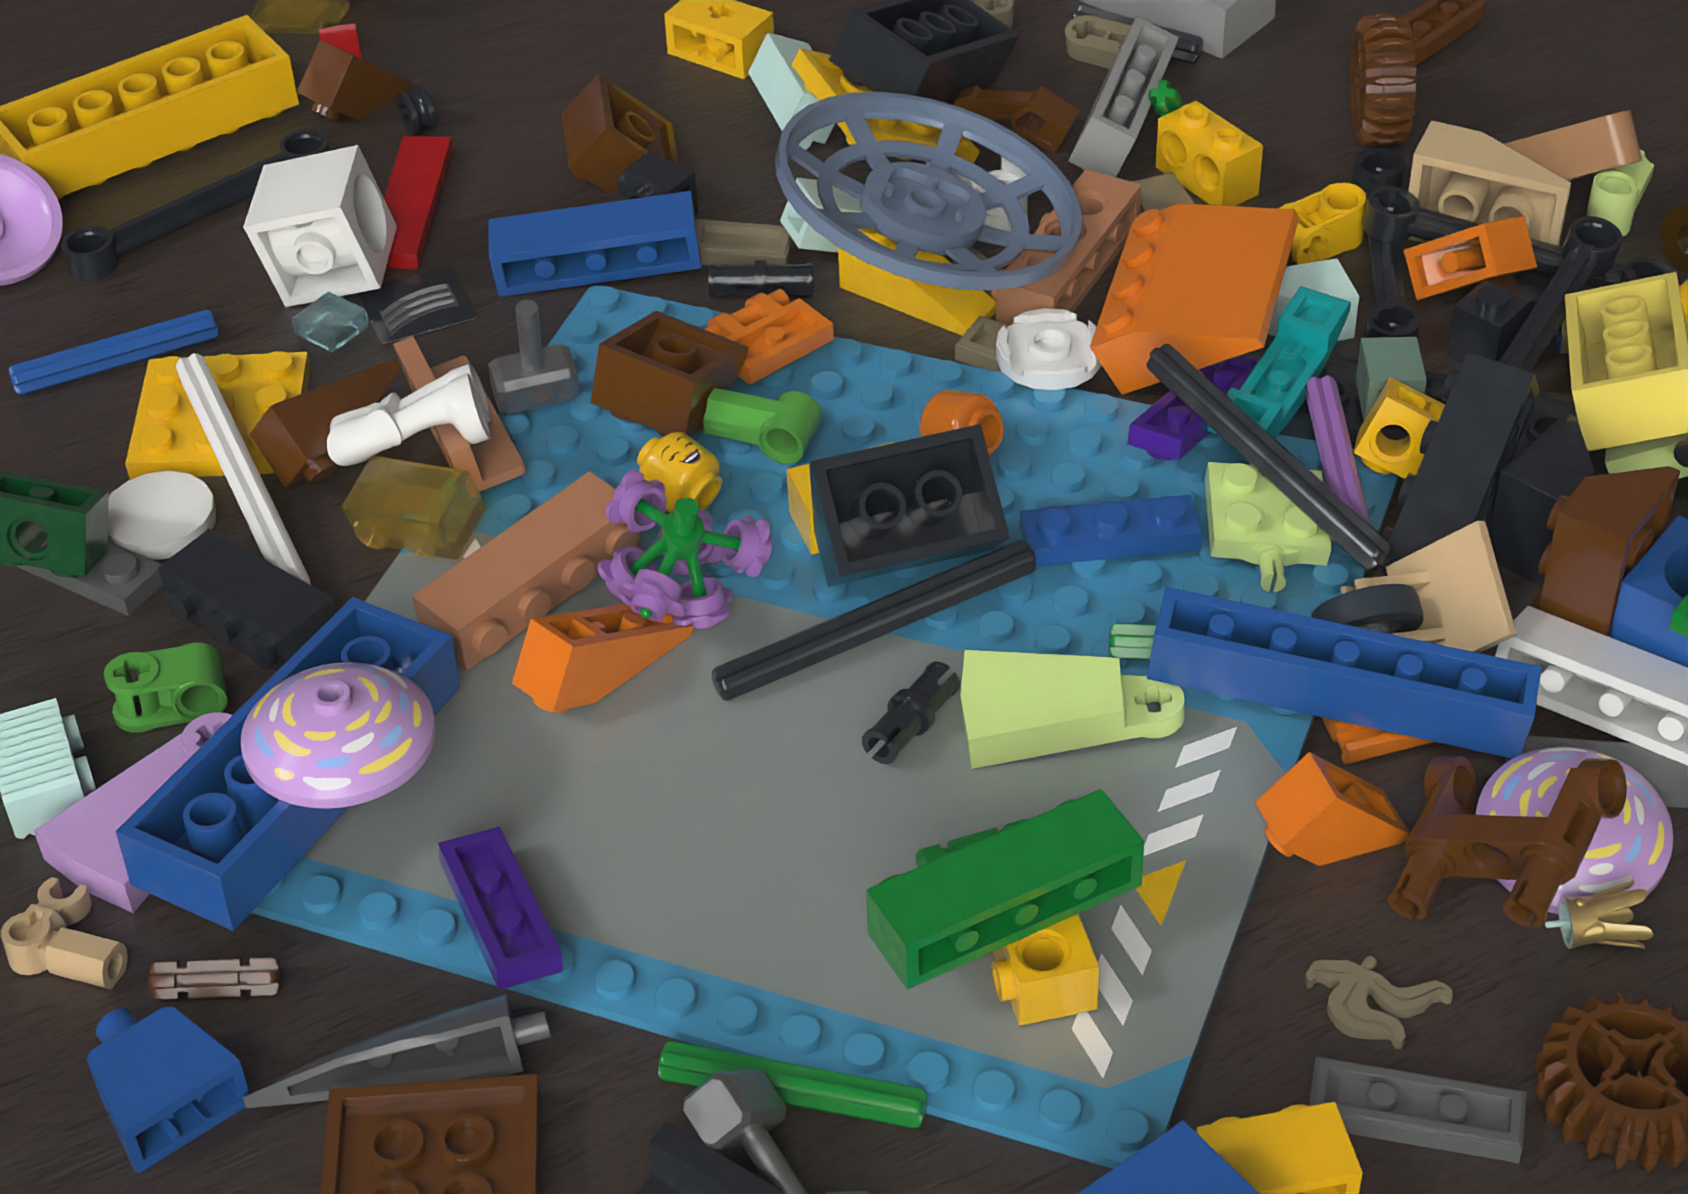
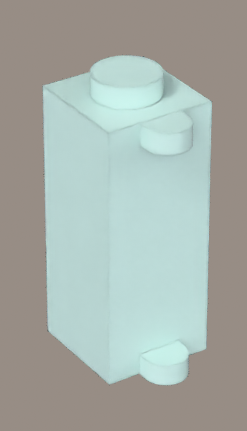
(782, 85)

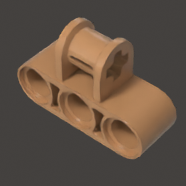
(1584, 147)

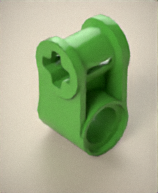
(171, 686)

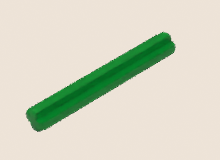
(802, 1085)

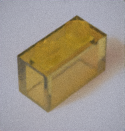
(414, 507)

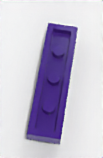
(1171, 427)

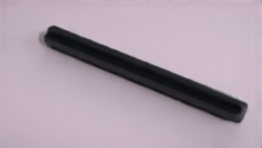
(1270, 458)
(873, 620)

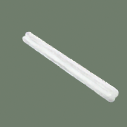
(239, 466)

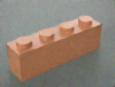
(524, 571)

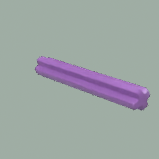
(1335, 443)

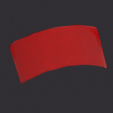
(342, 37)

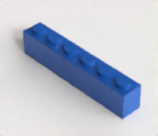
(1344, 673)

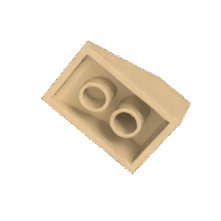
(1486, 182)

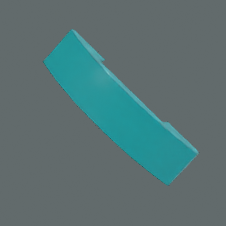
(1299, 352)

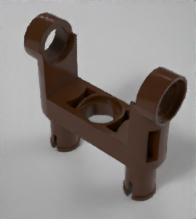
(1532, 851)

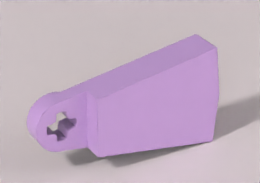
(83, 837)

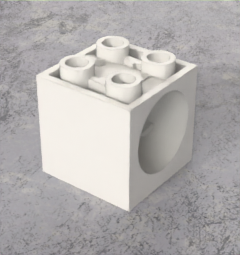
(321, 226)

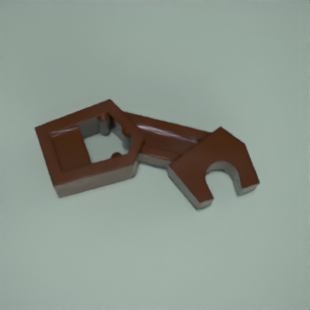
(1033, 114)

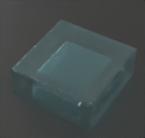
(330, 322)

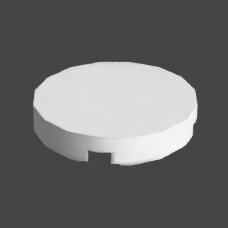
(1052, 362)
(160, 513)

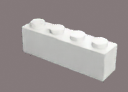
(1604, 682)

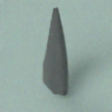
(449, 1045)

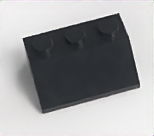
(905, 505)

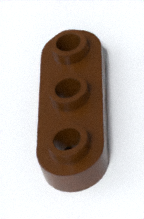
(1441, 22)

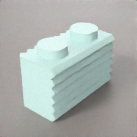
(39, 765)

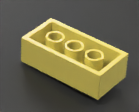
(1629, 361)

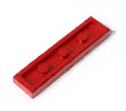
(414, 195)

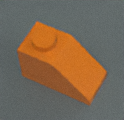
(1470, 257)
(1328, 814)

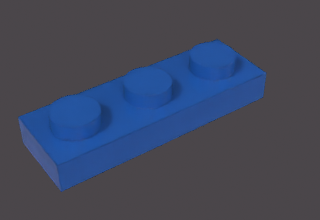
(1112, 530)

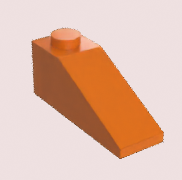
(590, 653)

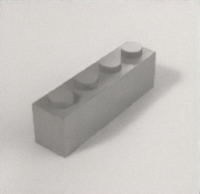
(1123, 99)

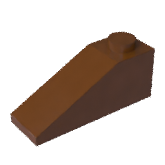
(297, 429)

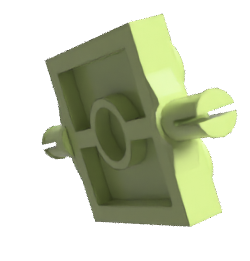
(1259, 523)

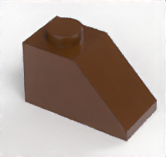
(347, 84)

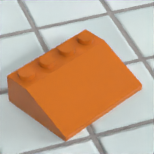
(1193, 282)

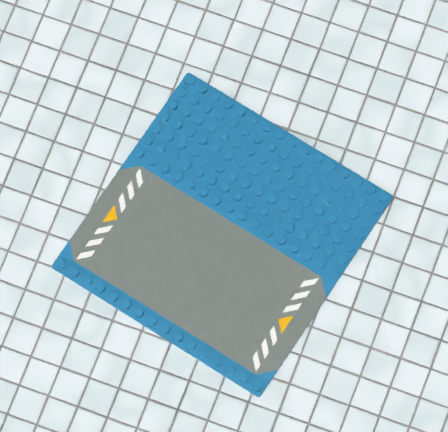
(724, 850)

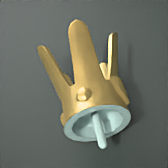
(1602, 918)

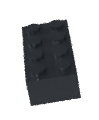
(923, 47)

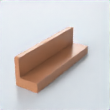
(486, 461)

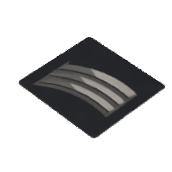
(416, 305)

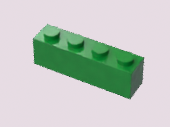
(1004, 887)

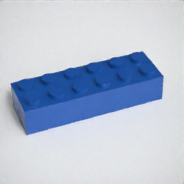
(219, 838)

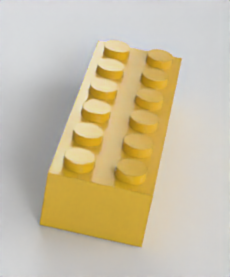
(149, 106)

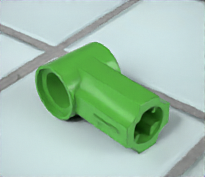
(778, 426)

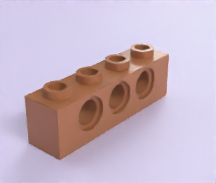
(1107, 213)

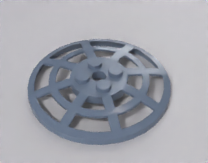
(924, 203)

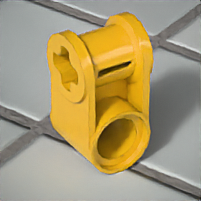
(1328, 222)

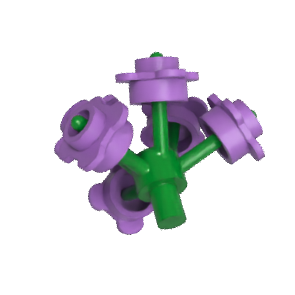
(687, 544)

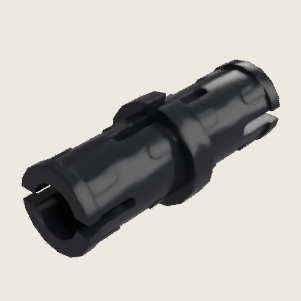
(760, 278)
(910, 712)

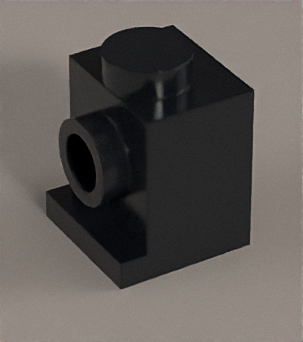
(656, 176)

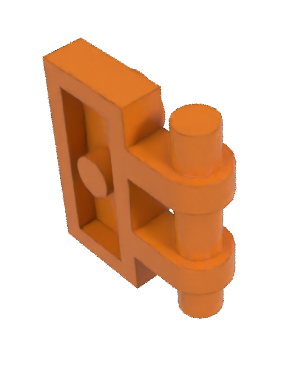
(773, 331)

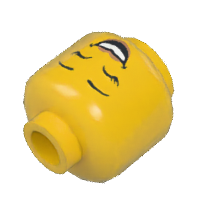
(682, 467)

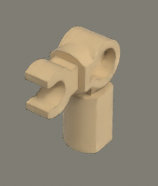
(42, 941)

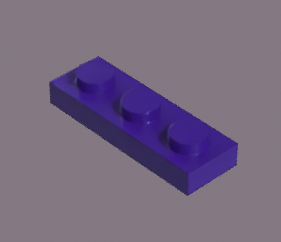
(500, 908)

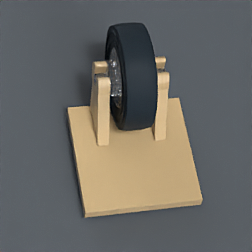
(1435, 595)

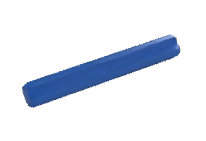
(113, 352)

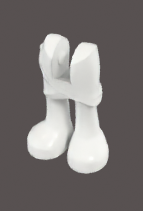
(450, 399)

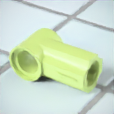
(1618, 193)

